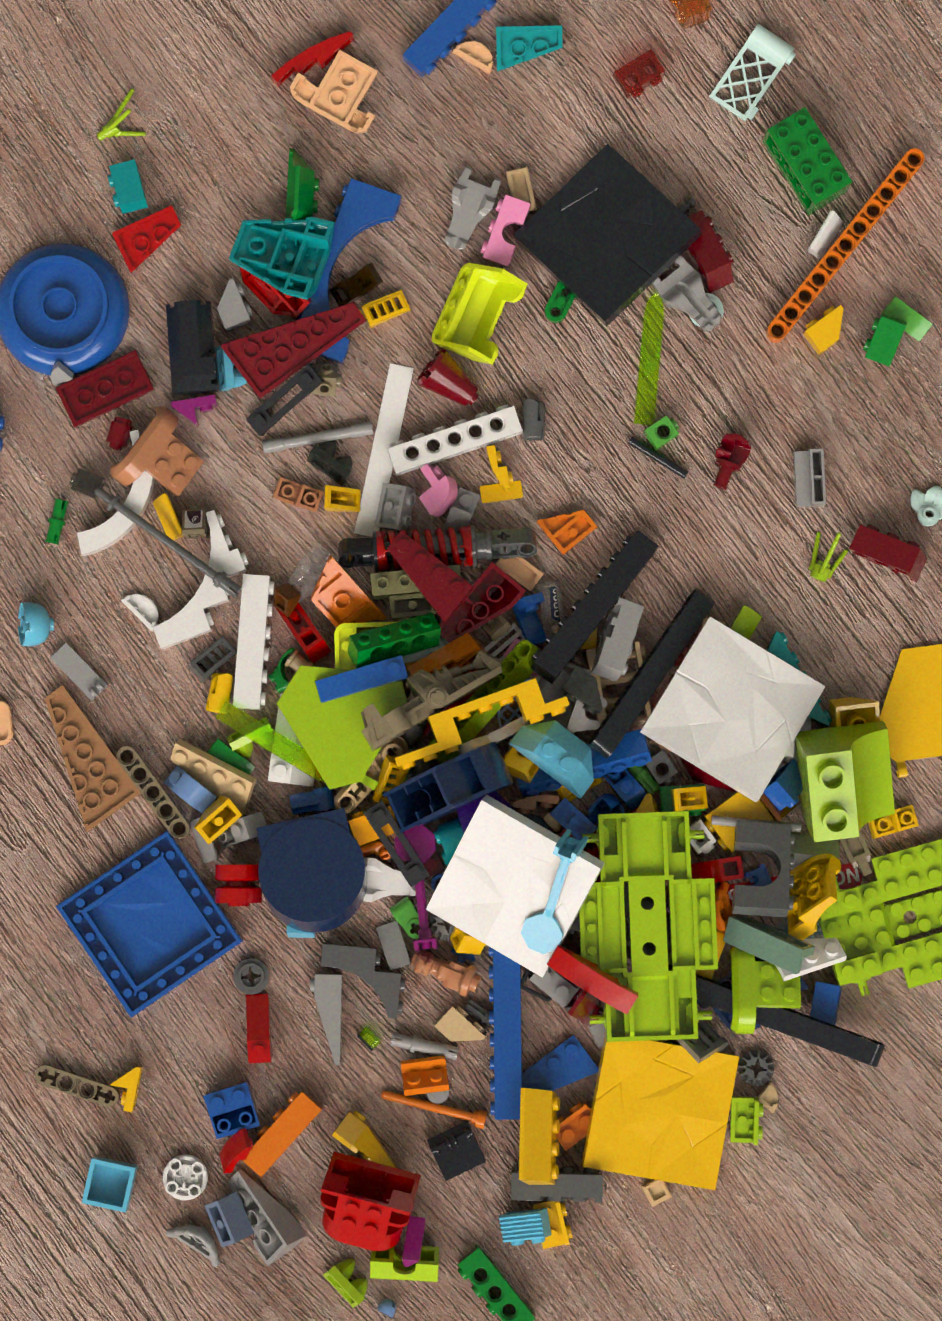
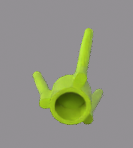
(822, 570)

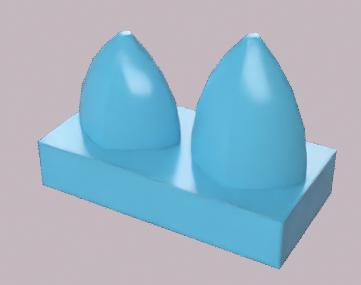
(227, 376)

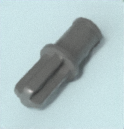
(479, 1013)

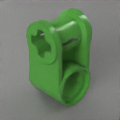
(406, 914)

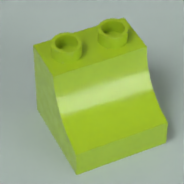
(844, 778)

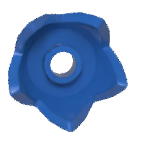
(604, 805)

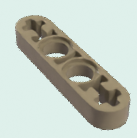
(76, 1088)

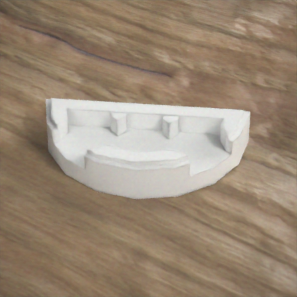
(143, 608)

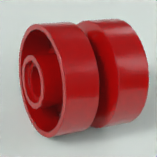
(238, 889)

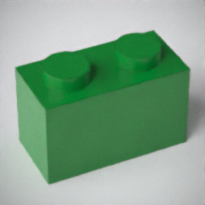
(885, 339)

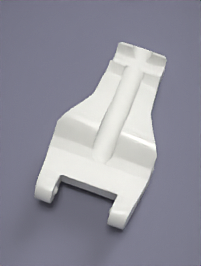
(384, 881)

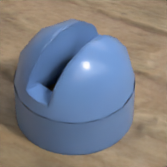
(387, 1307)

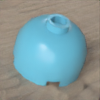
(33, 624)

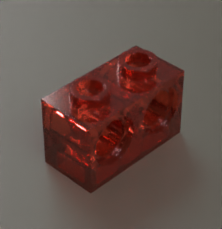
(636, 70)

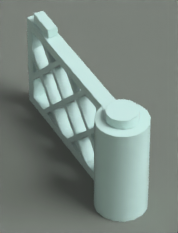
(772, 51)

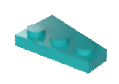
(525, 43)

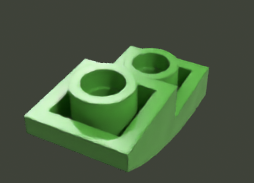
(916, 324)

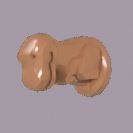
(453, 974)

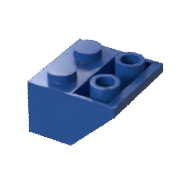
(232, 1109)

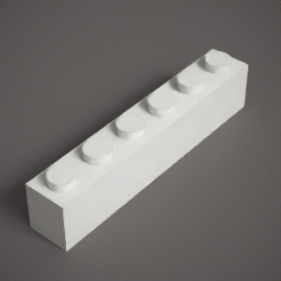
(252, 642)

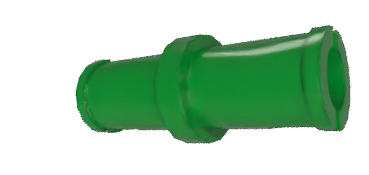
(56, 521)

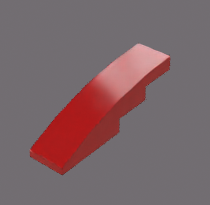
(318, 54)
(591, 979)

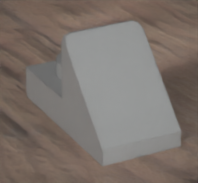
(462, 510)

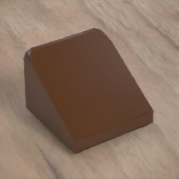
(286, 598)

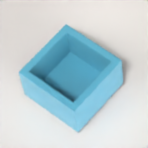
(109, 1184)

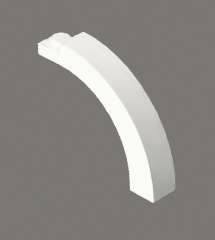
(118, 525)

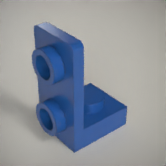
(528, 619)

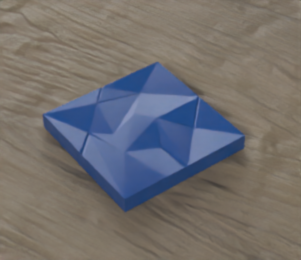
(149, 923)

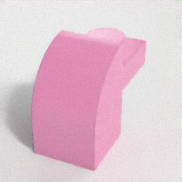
(441, 494)

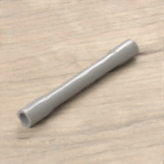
(281, 444)

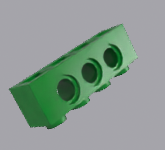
(394, 640)
(478, 1259)

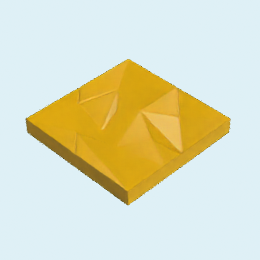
(660, 1112)

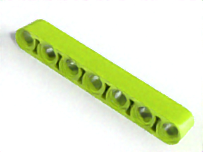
(515, 670)

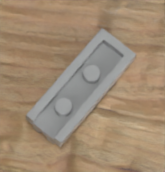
(79, 671)

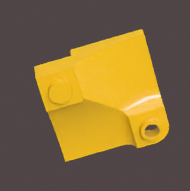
(812, 893)

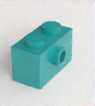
(128, 186)

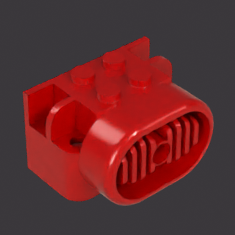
(367, 1202)

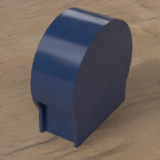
(449, 786)
(312, 871)

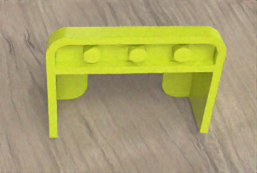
(475, 309)

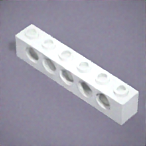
(504, 413)

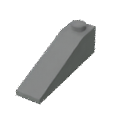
(328, 997)

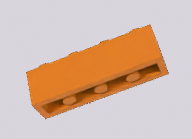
(281, 1134)

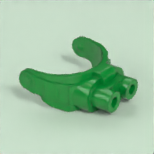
(279, 674)

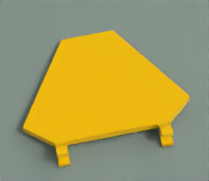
(914, 706)

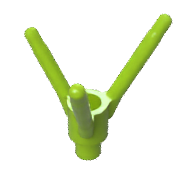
(112, 128)

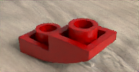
(235, 1149)

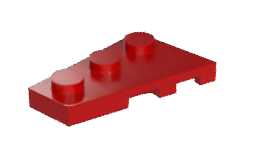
(145, 236)

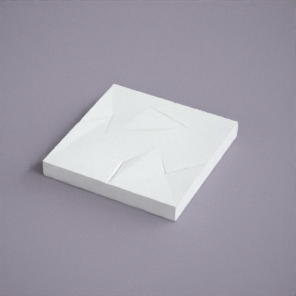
(732, 709)
(505, 876)

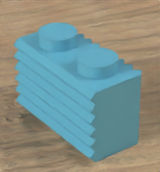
(525, 1225)

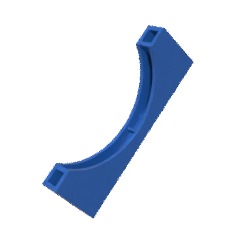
(360, 210)

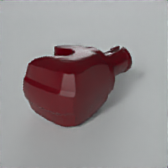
(730, 457)

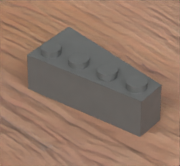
(570, 1184)

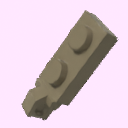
(857, 853)

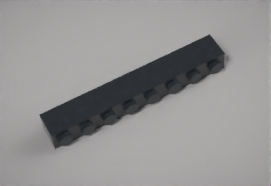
(594, 607)

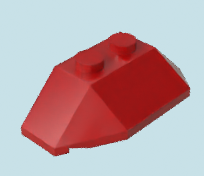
(273, 299)

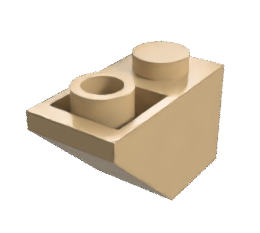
(457, 1027)

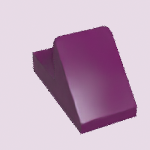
(188, 407)

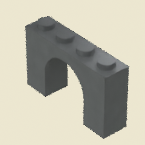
(775, 842)

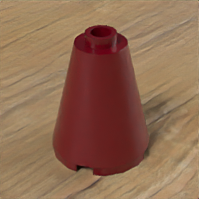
(448, 379)

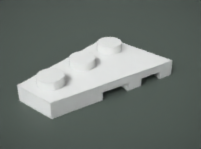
(826, 953)

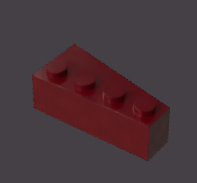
(434, 579)

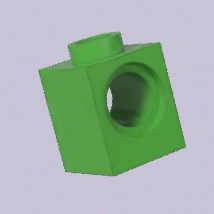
(657, 441)

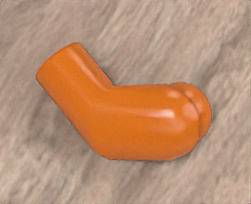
(377, 848)

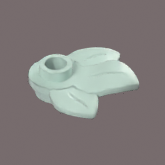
(928, 502)

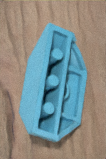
(557, 754)

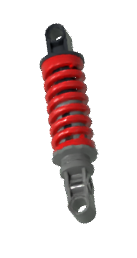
(459, 546)

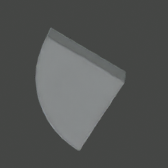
(60, 374)

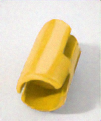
(219, 691)

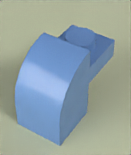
(190, 789)

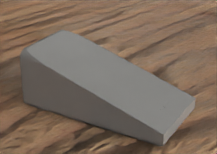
(393, 945)

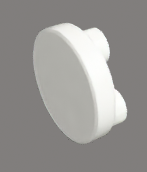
(185, 1177)

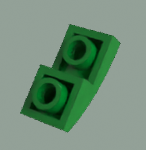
(225, 753)

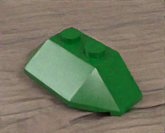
(300, 188)

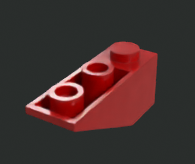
(720, 869)

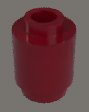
(119, 433)

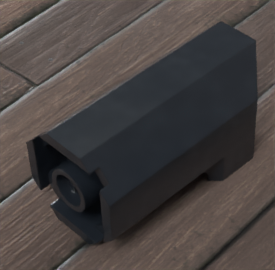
(191, 347)

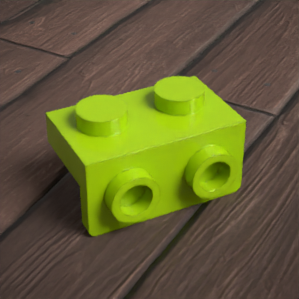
(745, 1120)

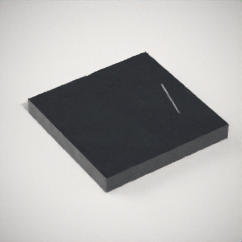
(607, 234)

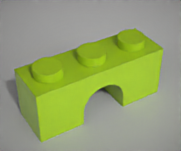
(389, 1265)

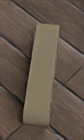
(144, 785)

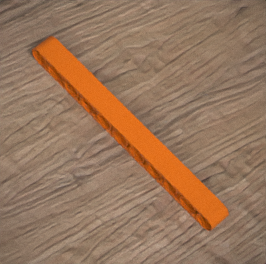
(850, 236)

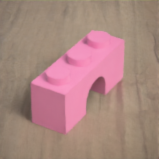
(510, 212)

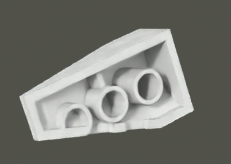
(280, 770)

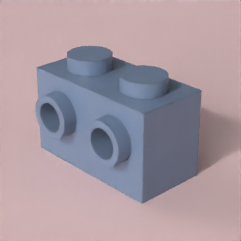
(229, 1219)

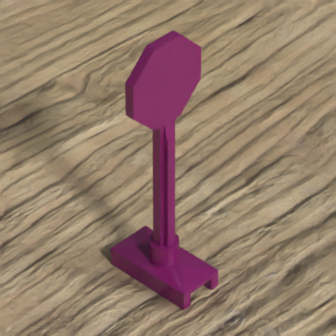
(424, 845)

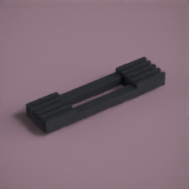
(308, 381)
(379, 816)

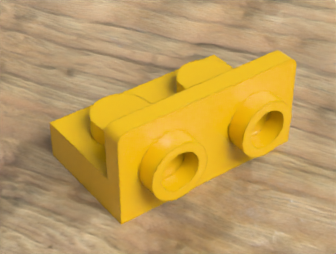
(560, 1232)

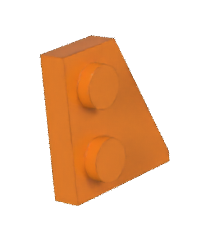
(567, 529)

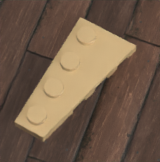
(214, 774)

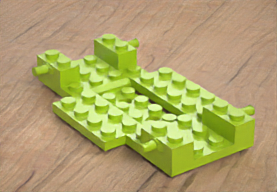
(646, 853)
(870, 929)

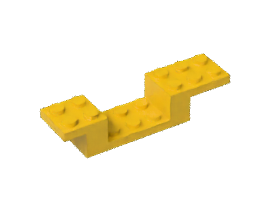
(446, 733)

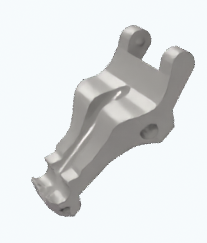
(470, 206)
(686, 293)

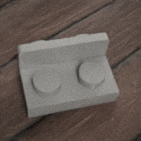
(395, 507)

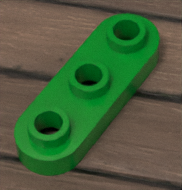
(559, 302)

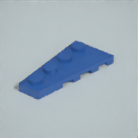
(560, 1067)

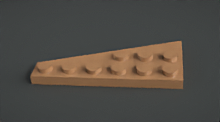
(93, 769)

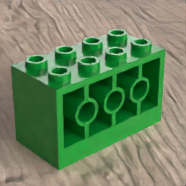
(807, 161)

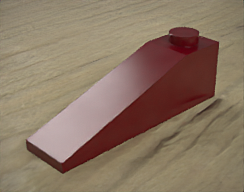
(489, 598)
(582, 1006)

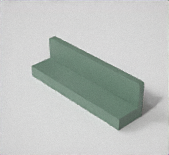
(767, 942)

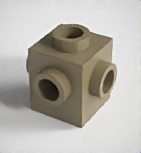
(331, 377)

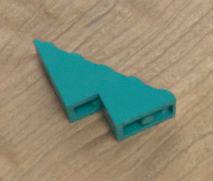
(779, 648)

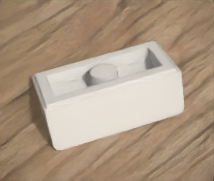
(825, 235)

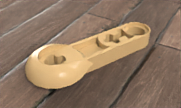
(373, 772)

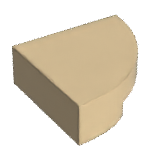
(769, 1097)

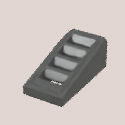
(193, 665)

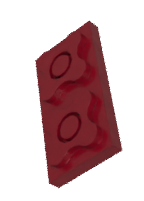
(105, 388)

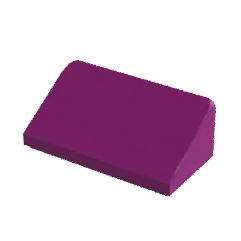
(413, 1241)

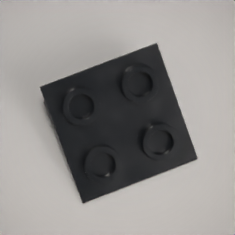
(456, 1150)

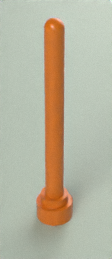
(477, 1117)

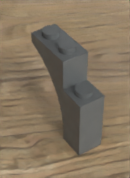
(362, 963)

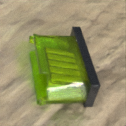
(368, 1038)

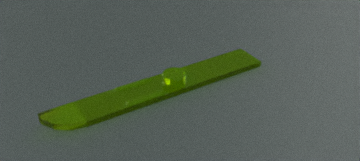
(649, 361)
(268, 739)

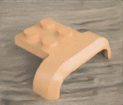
(339, 92)

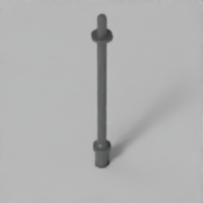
(219, 578)

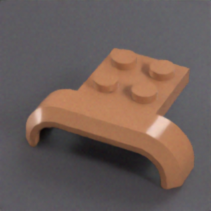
(159, 455)

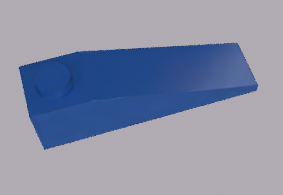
(362, 679)

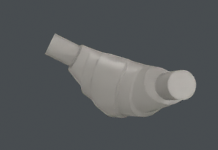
(198, 1239)

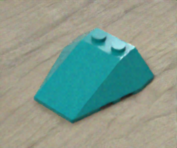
(285, 252)

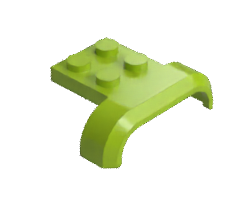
(758, 986)

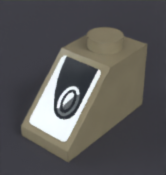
(194, 523)

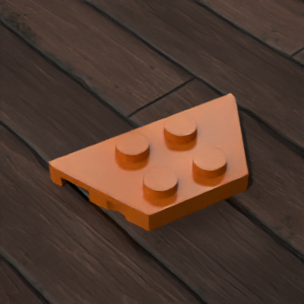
(342, 598)

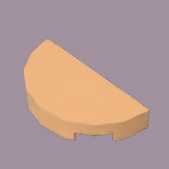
(476, 54)

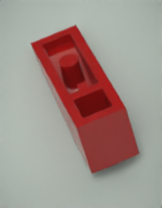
(306, 634)
(258, 1028)

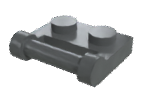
(702, 1047)

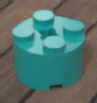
(450, 836)

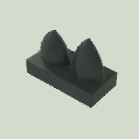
(322, 458)

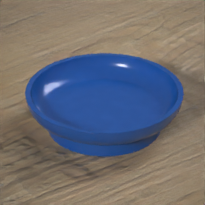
(63, 308)

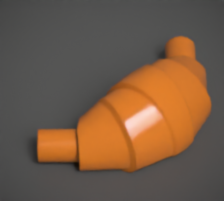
(723, 907)

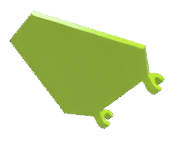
(334, 728)

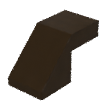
(356, 286)

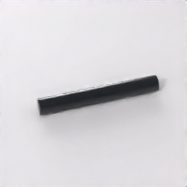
(658, 457)

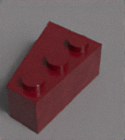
(710, 255)
(888, 551)

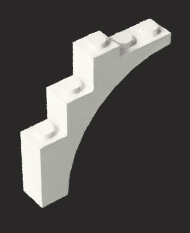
(192, 619)

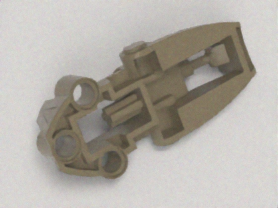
(431, 695)

